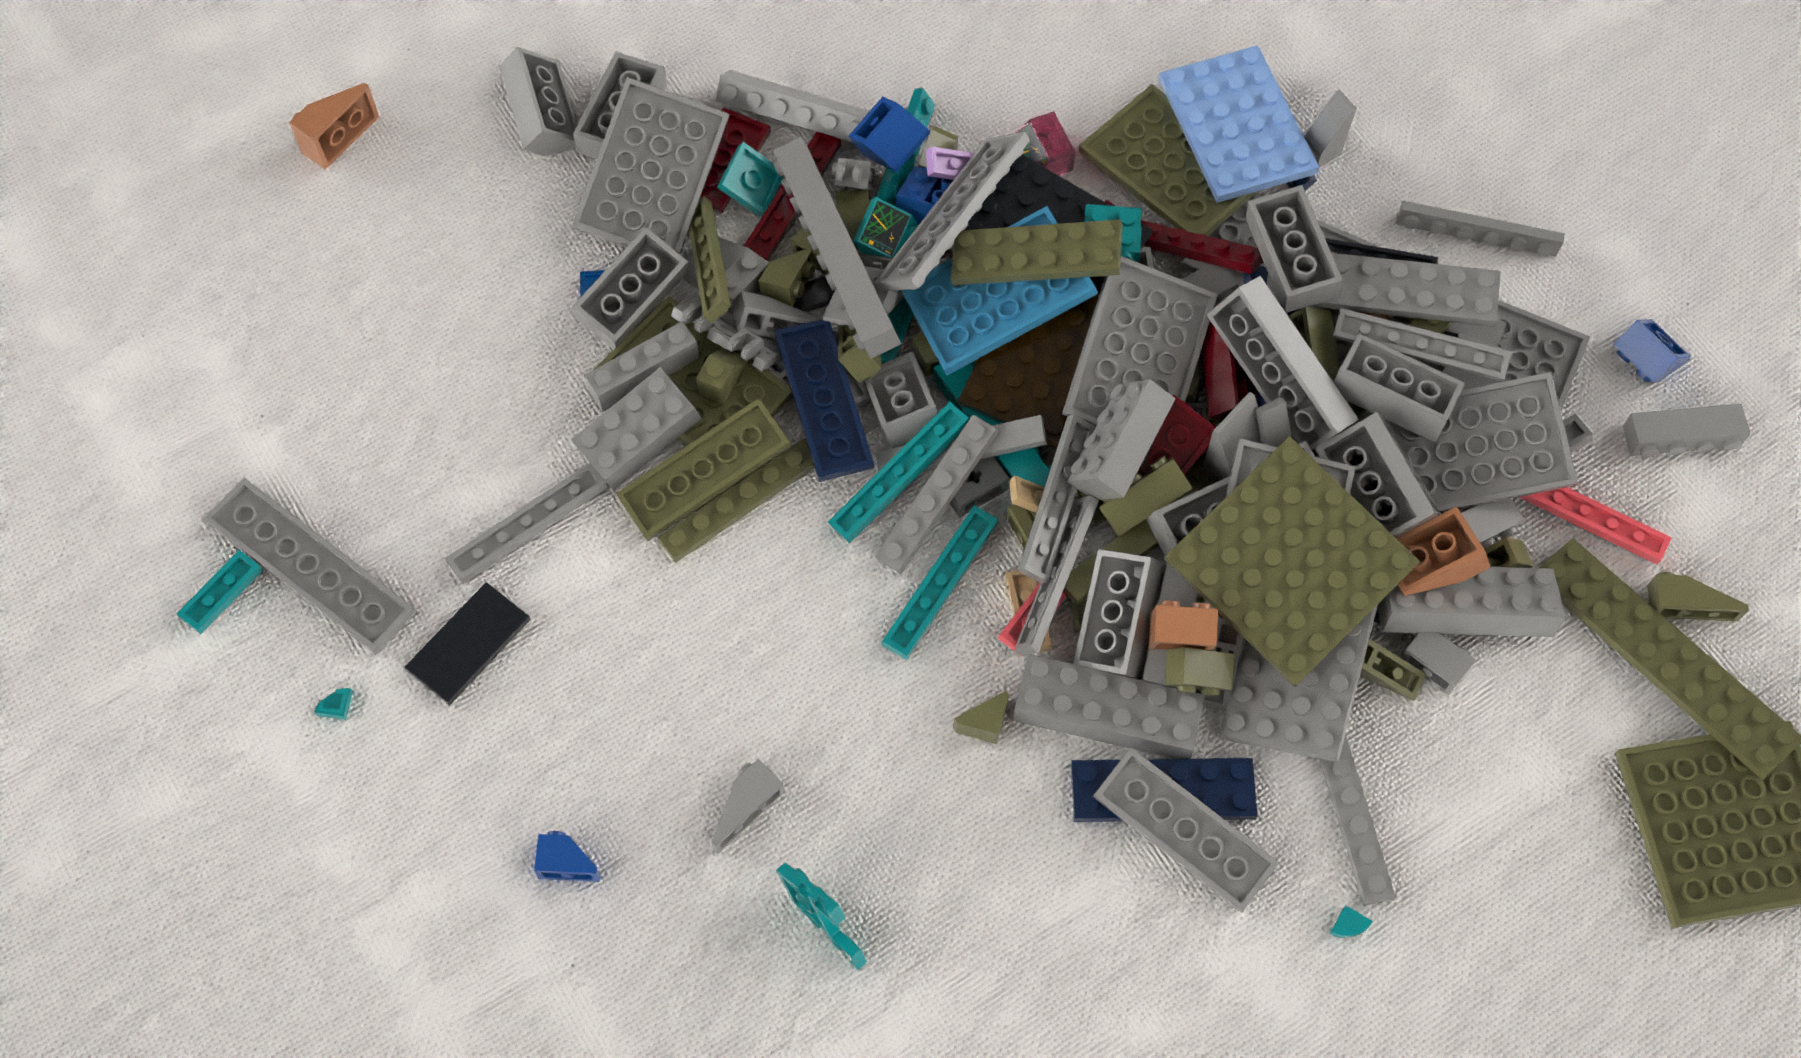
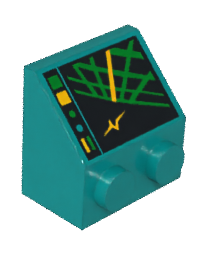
(884, 229)

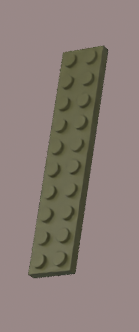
(1672, 661)

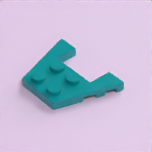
(820, 909)

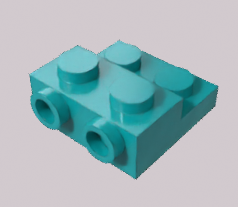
(1131, 223)

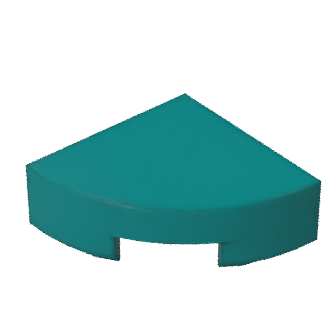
(335, 704)
(1350, 923)

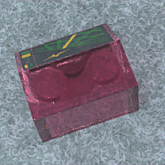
(1048, 144)

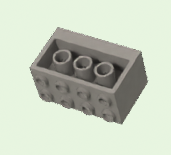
(1388, 466)

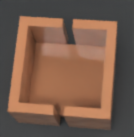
(1183, 626)

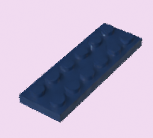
(824, 400)
(1219, 783)

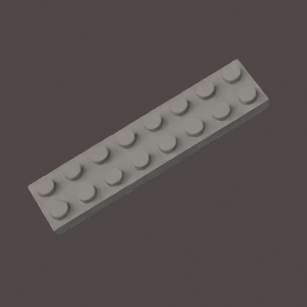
(951, 213)
(1415, 290)
(310, 566)

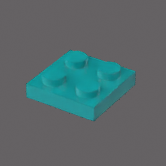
(750, 179)

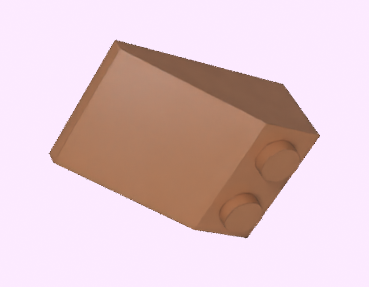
(334, 123)
(1446, 553)

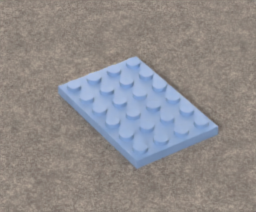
(1238, 123)

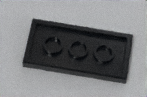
(467, 643)

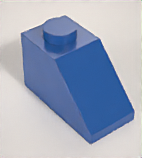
(562, 859)

